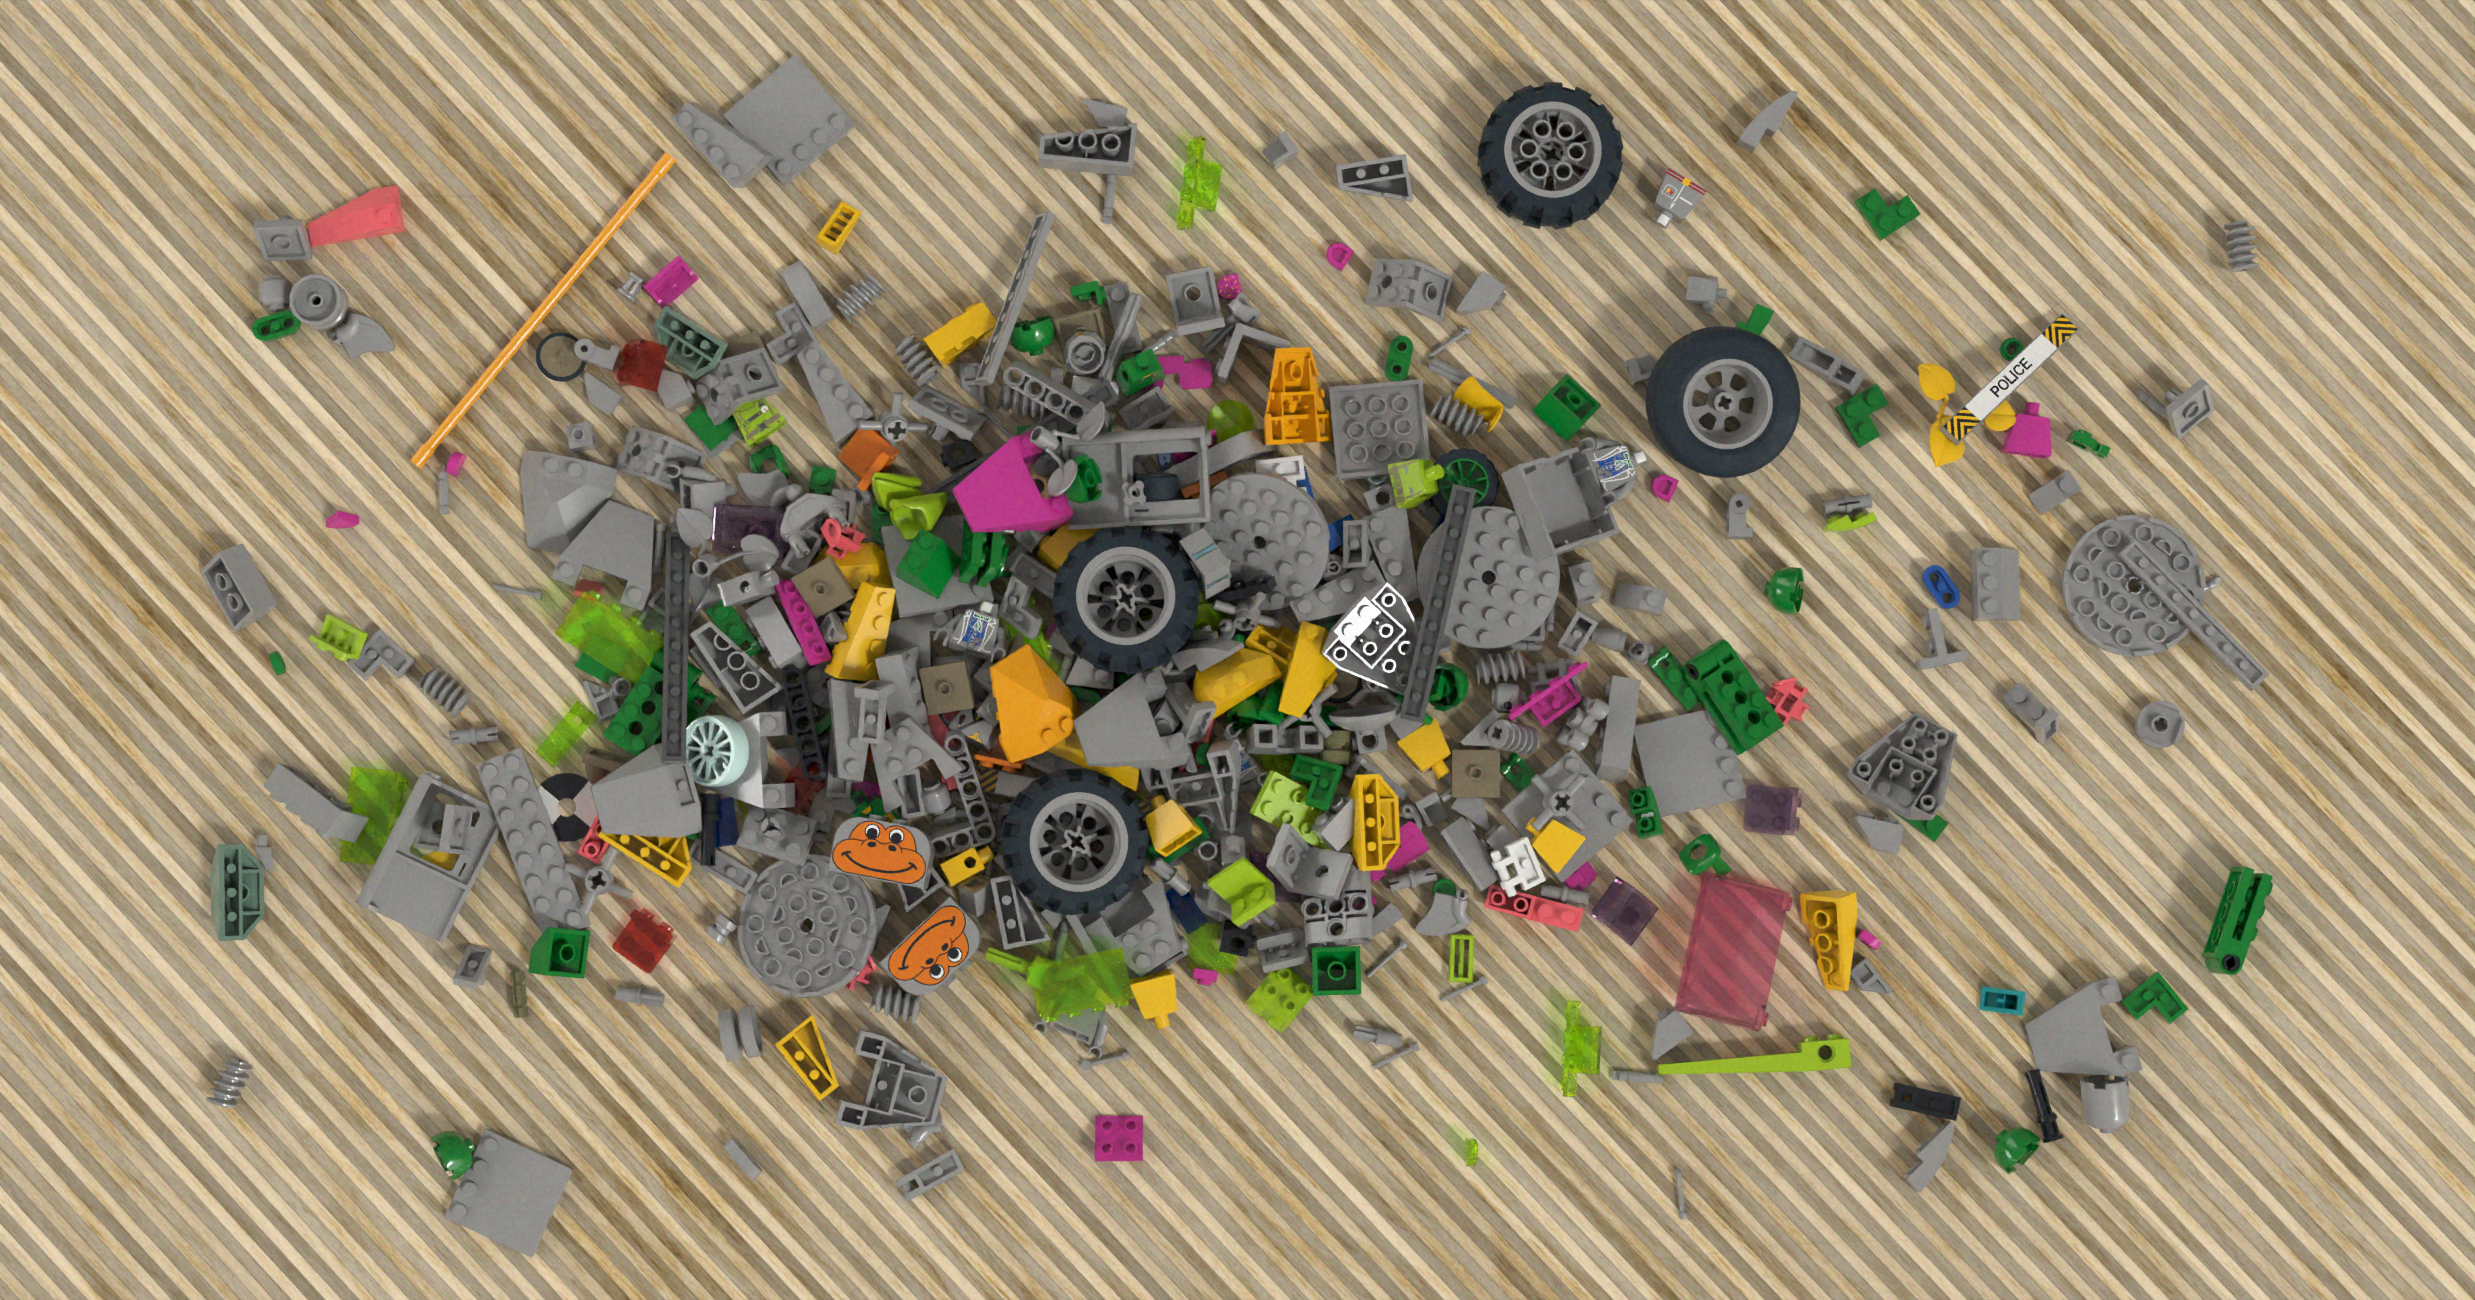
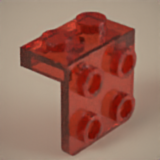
(642, 364)
(644, 940)

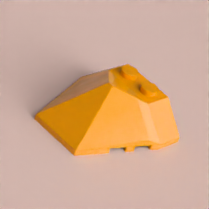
(1294, 400)
(1031, 704)

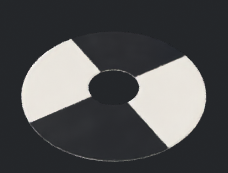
(578, 789)

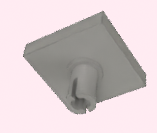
(283, 239)
(2188, 408)

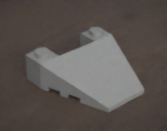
(616, 544)
(917, 631)
(1123, 730)
(754, 784)
(1206, 793)
(2074, 1036)
(899, 1090)

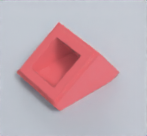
(588, 585)

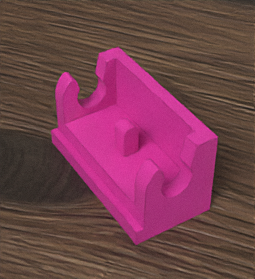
(671, 282)

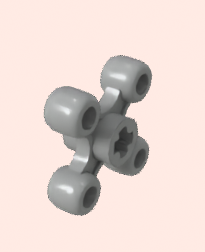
(1582, 723)

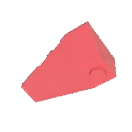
(364, 217)

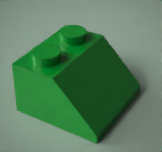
(1566, 407)
(928, 564)
(1336, 970)

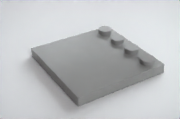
(790, 119)
(1377, 427)
(956, 595)
(1688, 763)
(1592, 805)
(509, 1193)

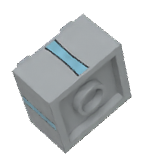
(1207, 562)

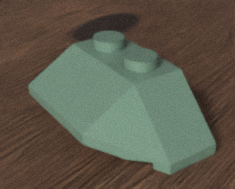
(689, 344)
(236, 892)

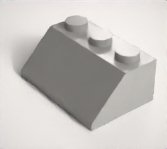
(1995, 584)
(238, 587)
(1470, 852)

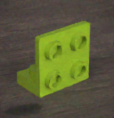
(1244, 889)

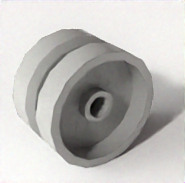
(319, 302)
(740, 1033)

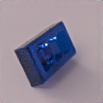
(727, 826)
(1186, 910)

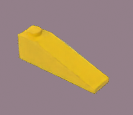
(1306, 670)
(1832, 928)

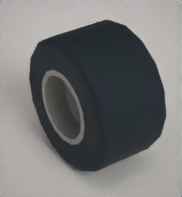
(1158, 486)

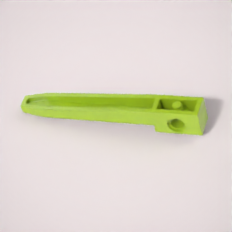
(1803, 1060)

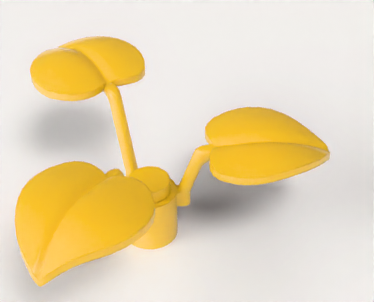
(1936, 385)

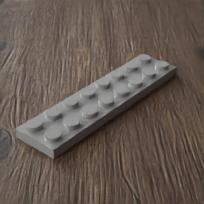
(532, 841)

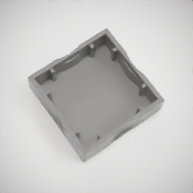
(1559, 503)

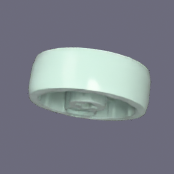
(708, 750)

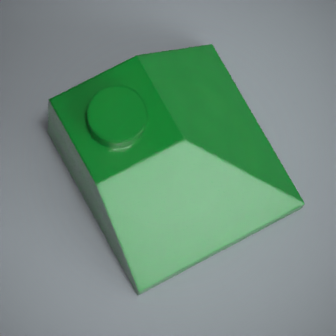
(560, 953)

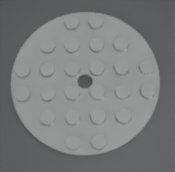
(1287, 520)
(2099, 594)
(1516, 599)
(811, 961)

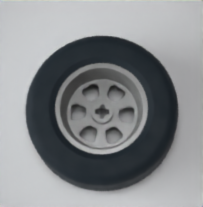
(1761, 433)

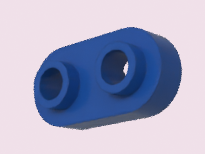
(1941, 586)

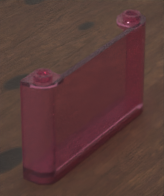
(1732, 951)

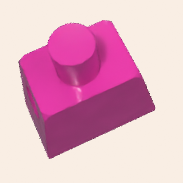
(2029, 434)

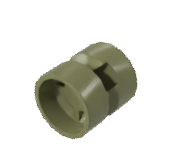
(1334, 748)

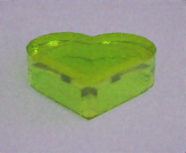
(1471, 1151)

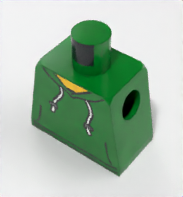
(1141, 372)

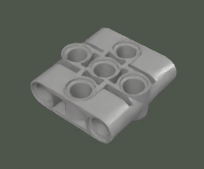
(1355, 923)

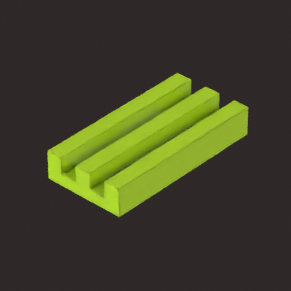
(1451, 978)

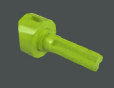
(1013, 962)

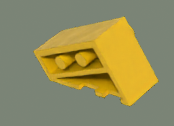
(961, 334)
(808, 1058)

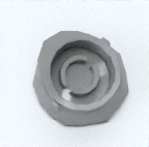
(1085, 353)

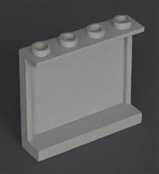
(1121, 917)

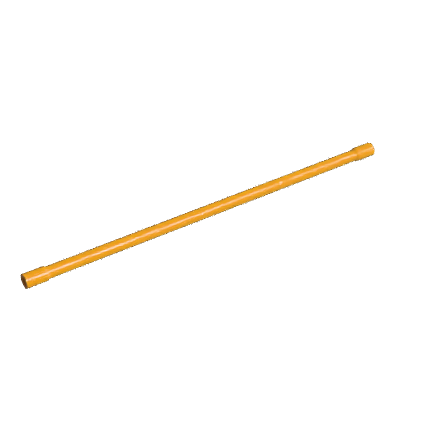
(427, 449)

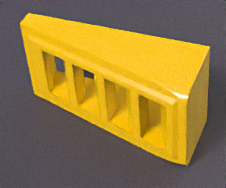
(830, 245)

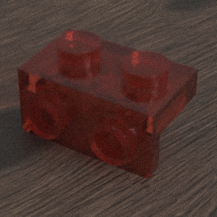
(803, 786)

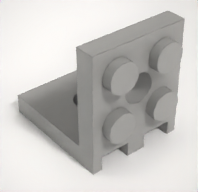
(1409, 287)
(1197, 314)
(1248, 335)
(730, 384)
(648, 455)
(455, 829)
(1299, 866)

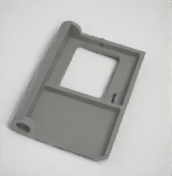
(1114, 458)
(415, 889)

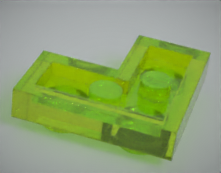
(1205, 955)

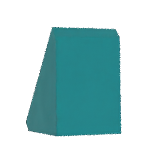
(2002, 1000)

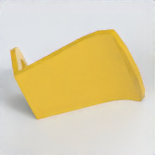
(1477, 397)

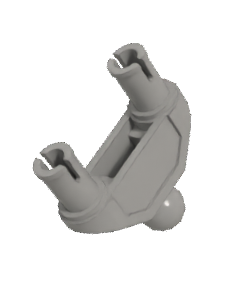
(806, 512)

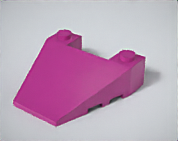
(1005, 496)

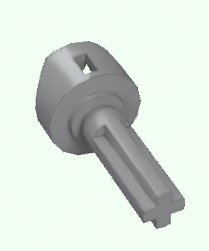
(1241, 312)

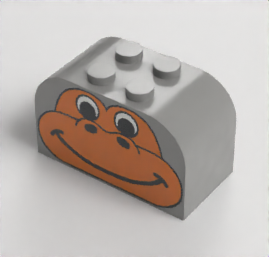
(883, 851)
(935, 950)

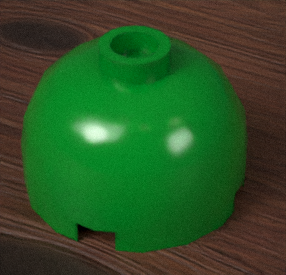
(1033, 335)
(1085, 486)
(1785, 590)
(1455, 687)
(1246, 713)
(2015, 1147)
(453, 1152)

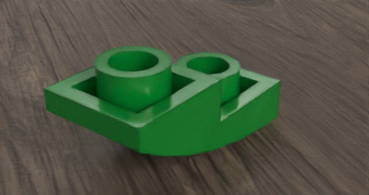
(1646, 810)

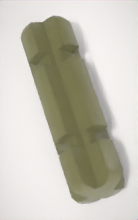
(519, 995)

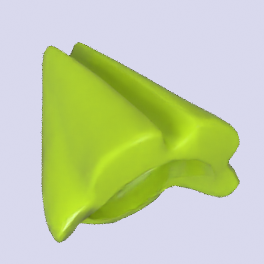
(894, 486)
(917, 512)

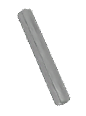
(1120, 337)
(1459, 376)

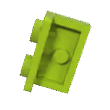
(340, 638)

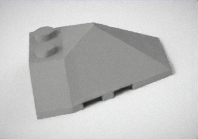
(561, 497)

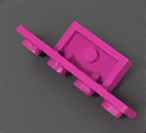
(803, 623)
(1554, 700)

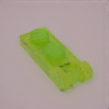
(565, 735)

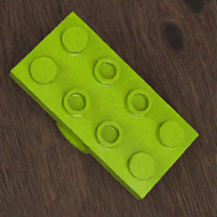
(1284, 802)

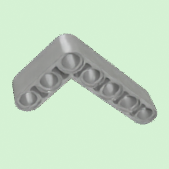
(1045, 396)
(1239, 448)
(969, 798)

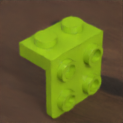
(1280, 998)

